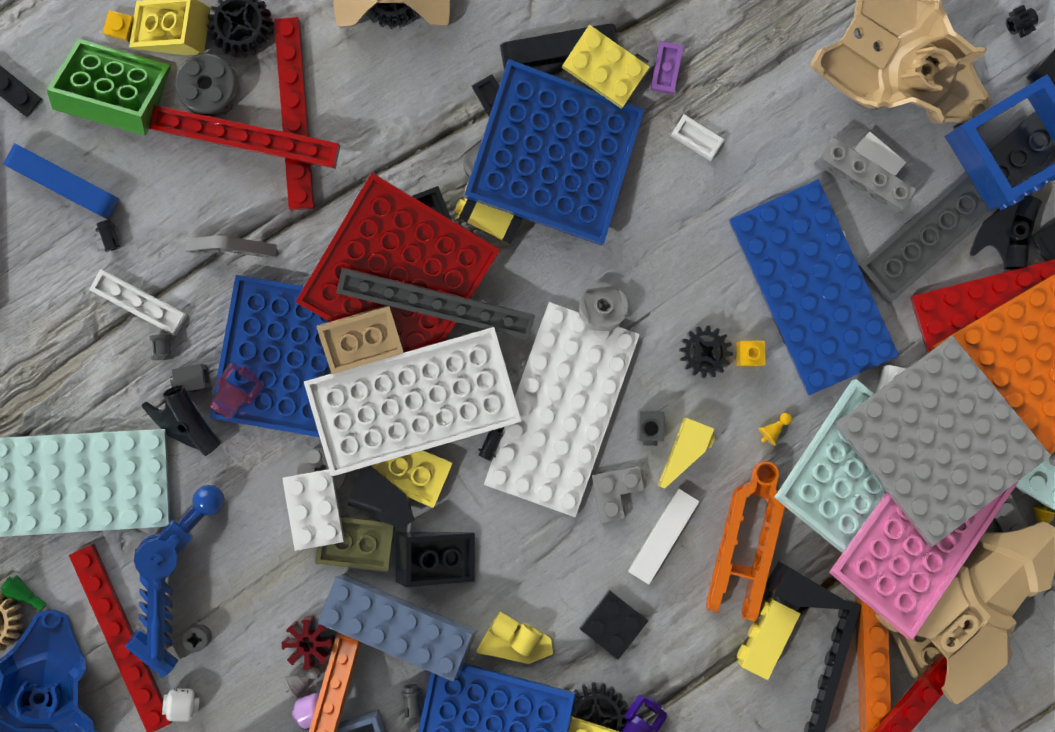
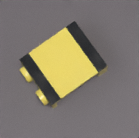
(488, 219)

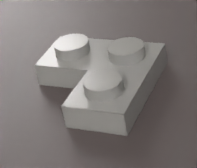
(610, 487)

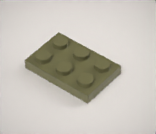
(365, 546)

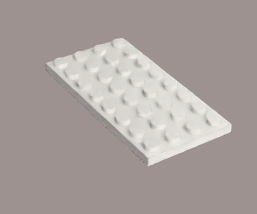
(412, 401)
(562, 410)

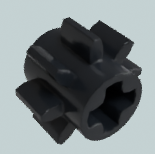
(1022, 21)

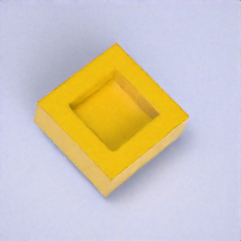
(118, 26)

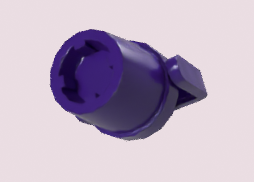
(636, 724)

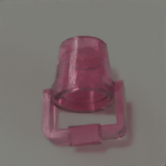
(230, 397)

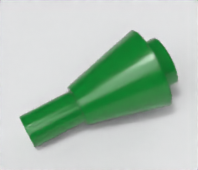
(19, 591)

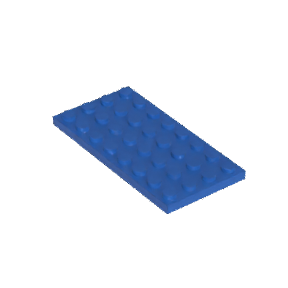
(813, 287)

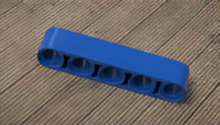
(61, 181)

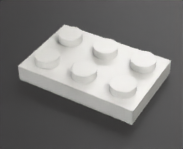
(313, 509)

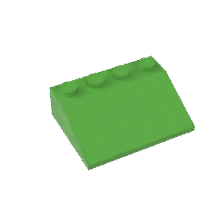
(108, 86)

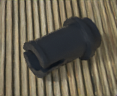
(108, 235)
(490, 445)

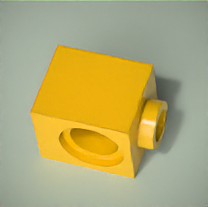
(750, 353)

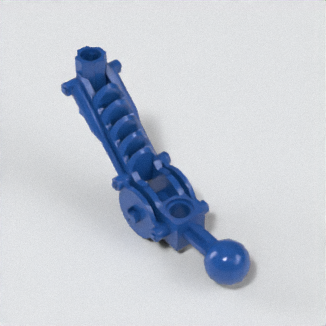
(155, 561)

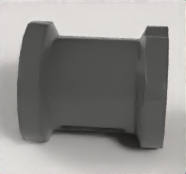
(161, 347)

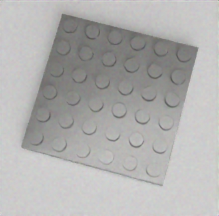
(942, 441)

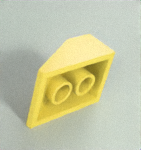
(170, 26)

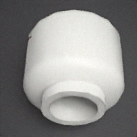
(180, 705)

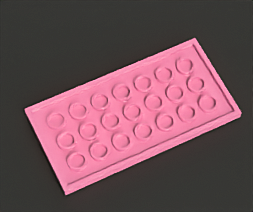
(898, 570)

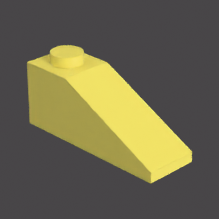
(688, 446)

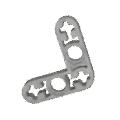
(217, 244)

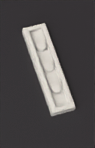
(138, 302)
(663, 536)

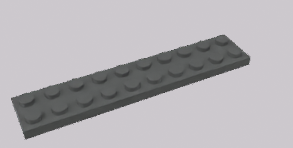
(954, 213)

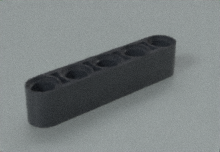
(550, 47)

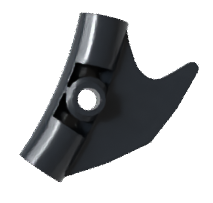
(1001, 228)
(183, 421)

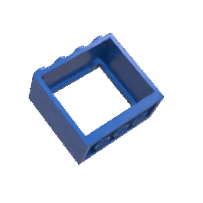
(981, 164)

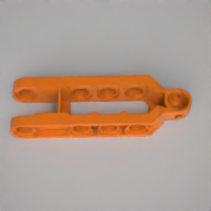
(762, 484)

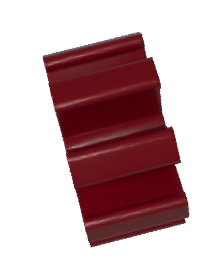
(298, 642)

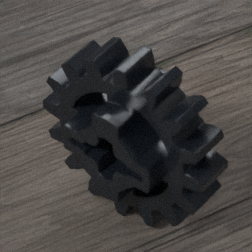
(713, 360)

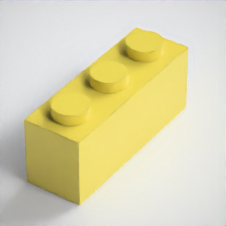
(767, 638)

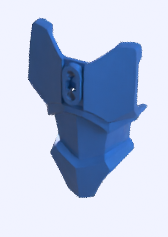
(43, 679)

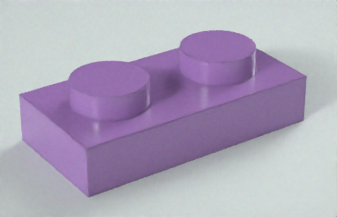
(666, 67)

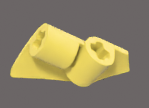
(515, 641)

